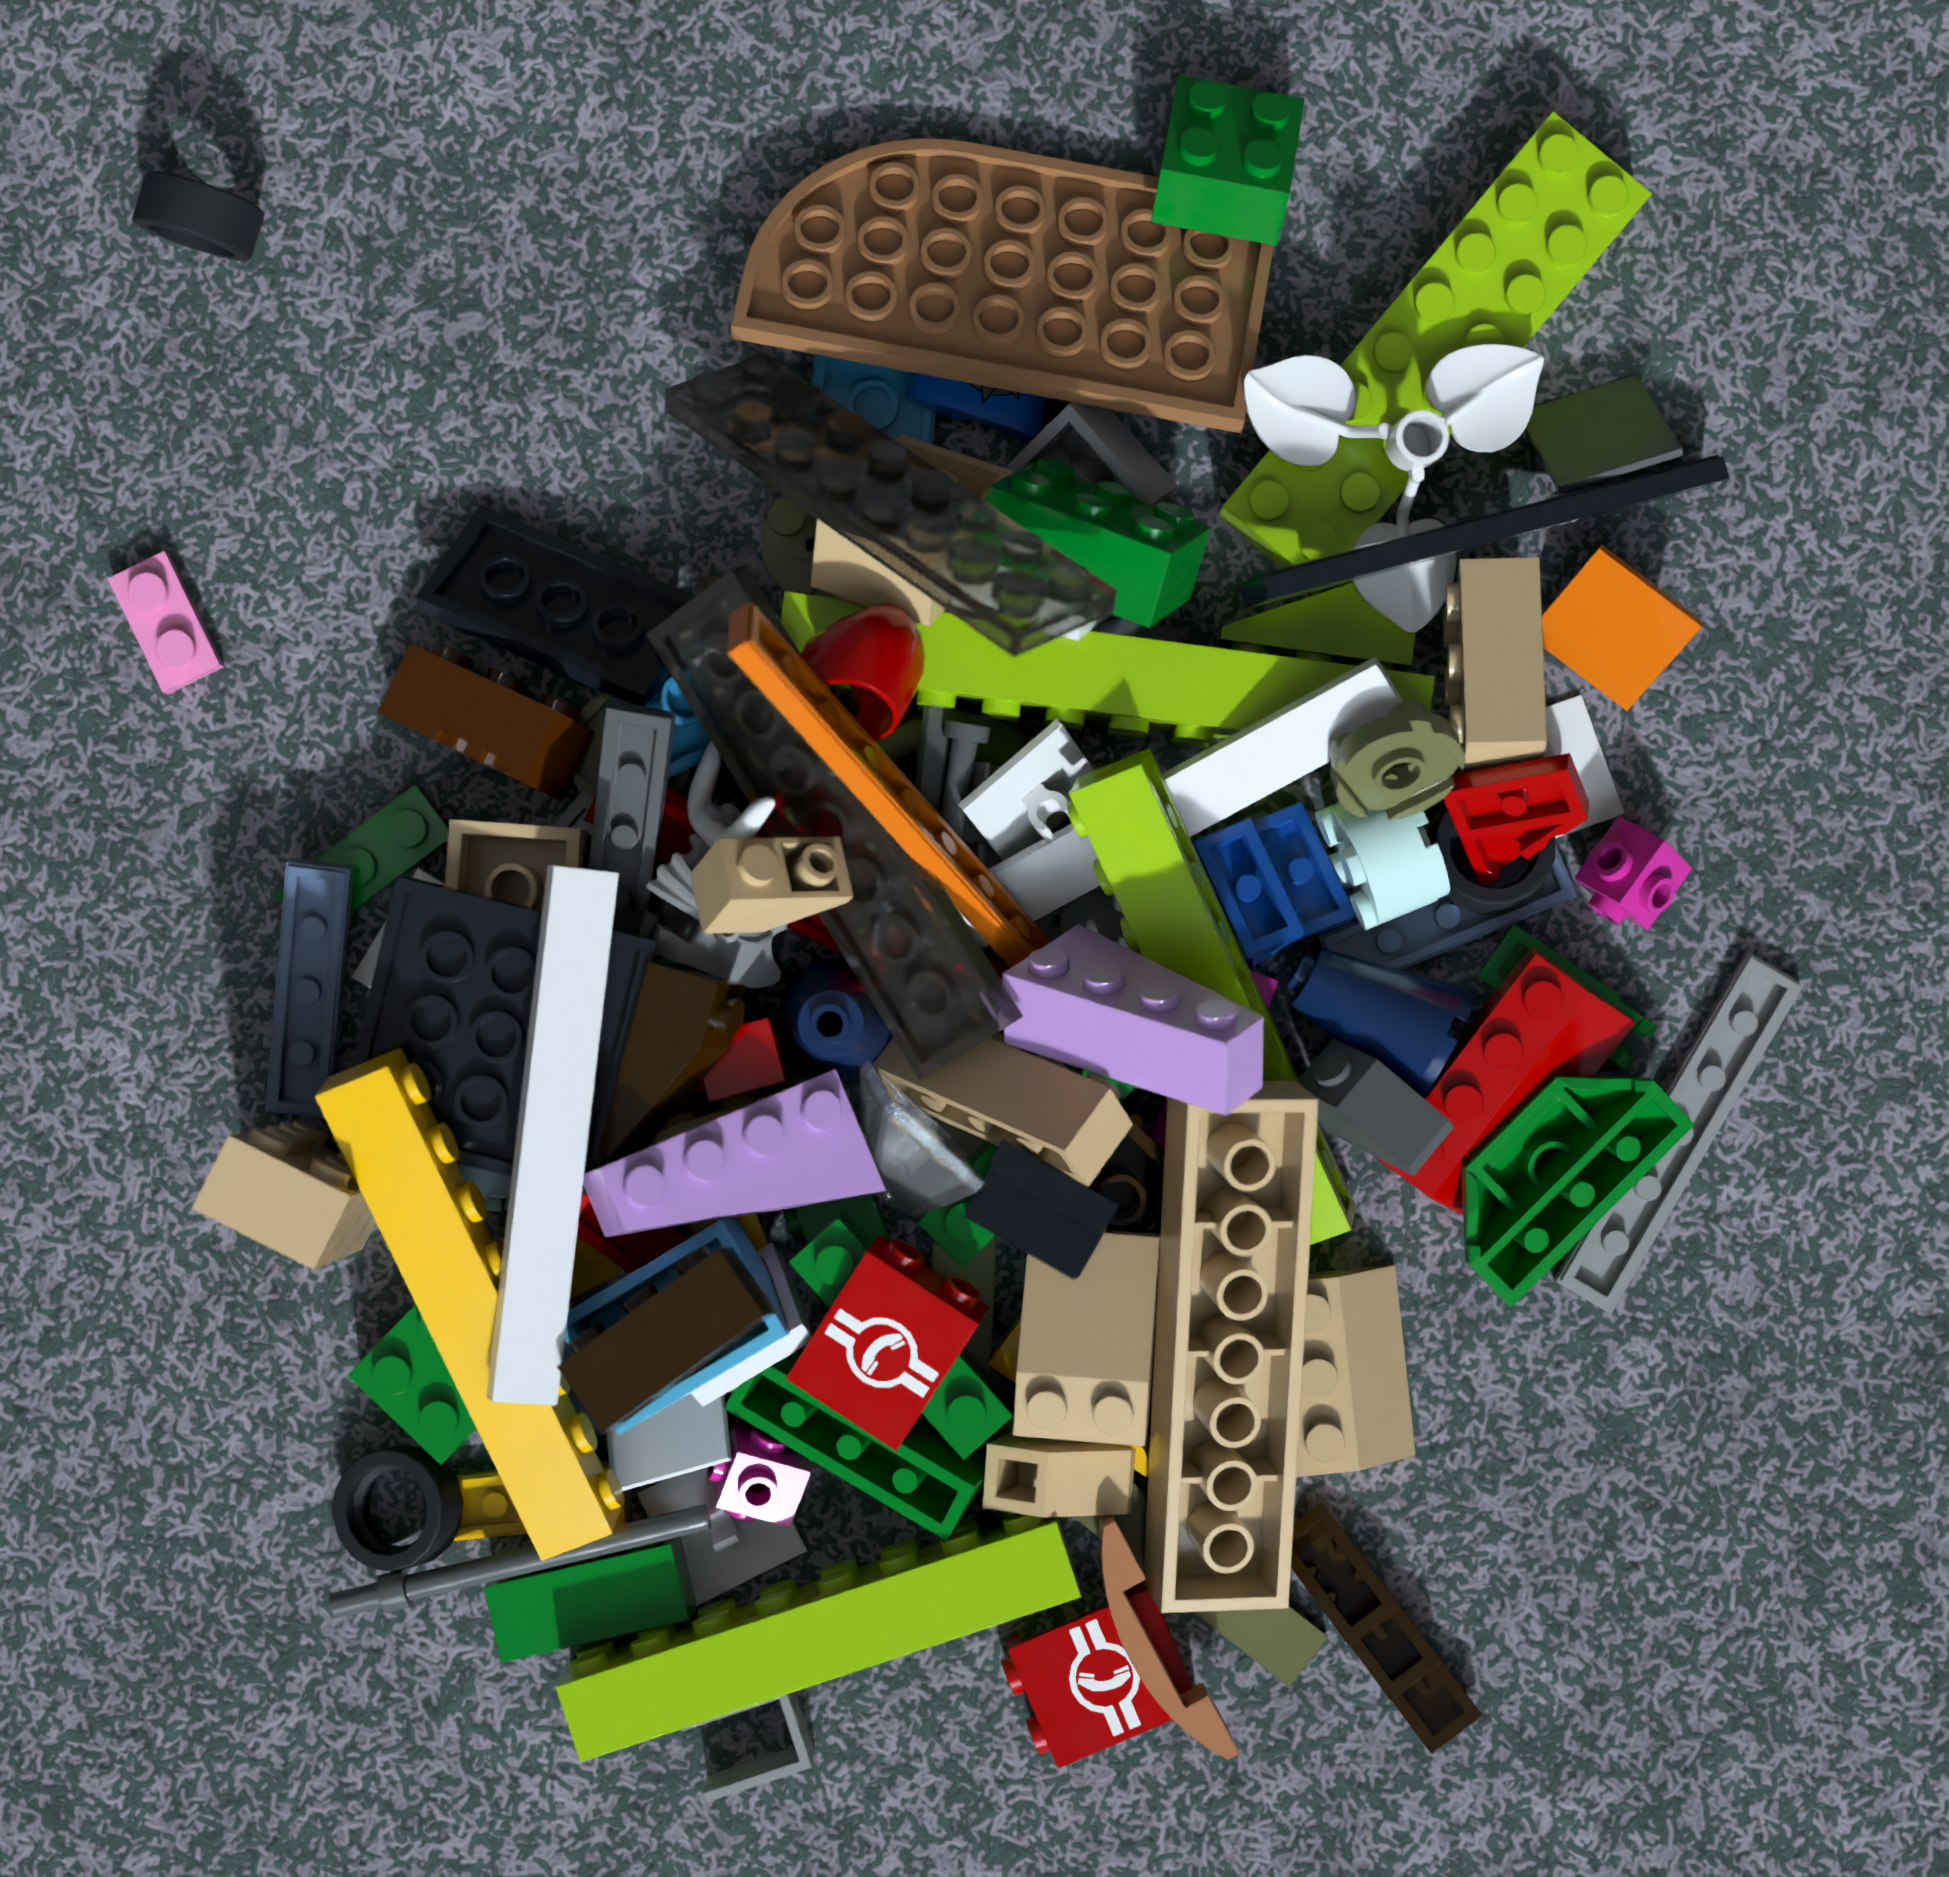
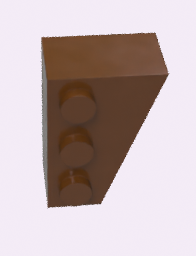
(488, 718)

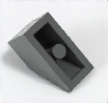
(1373, 1107)

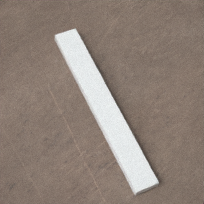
(1212, 783)
(552, 1135)

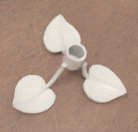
(1478, 390)

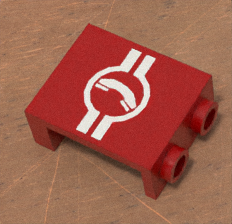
(888, 1340)
(1086, 1685)

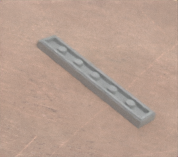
(1705, 1090)

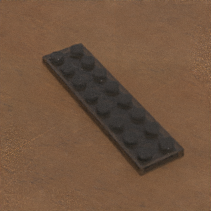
(892, 504)
(901, 923)

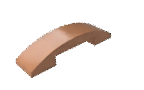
(1192, 1709)

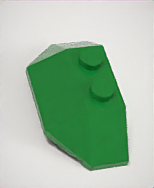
(1559, 1172)

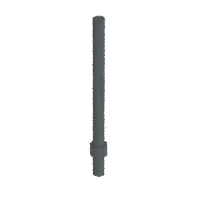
(399, 1589)

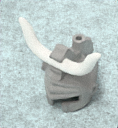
(733, 956)

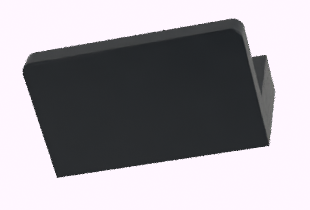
(1040, 1210)

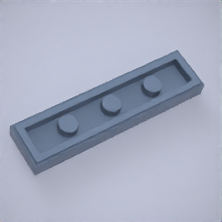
(1443, 923)
(309, 984)

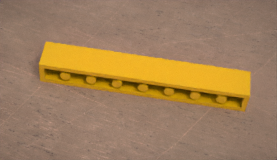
(453, 1274)

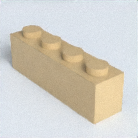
(1021, 1099)

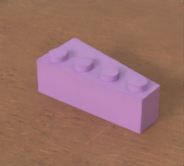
(1135, 1022)
(758, 1159)

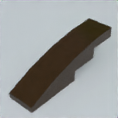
(1379, 1631)

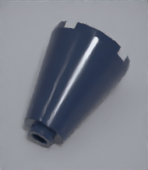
(823, 988)
(1382, 1012)

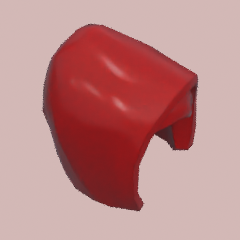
(878, 656)

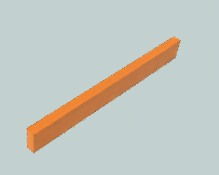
(880, 784)

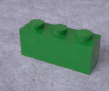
(591, 1600)

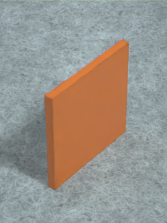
(1616, 627)

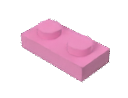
(165, 622)

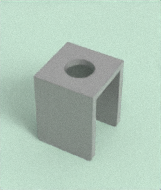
(770, 1766)

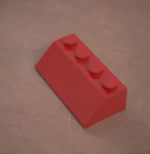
(1527, 1031)

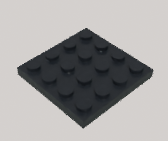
(459, 1001)

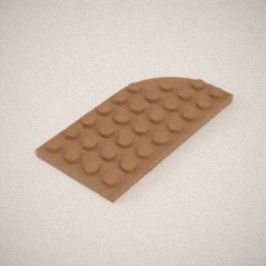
(1008, 280)

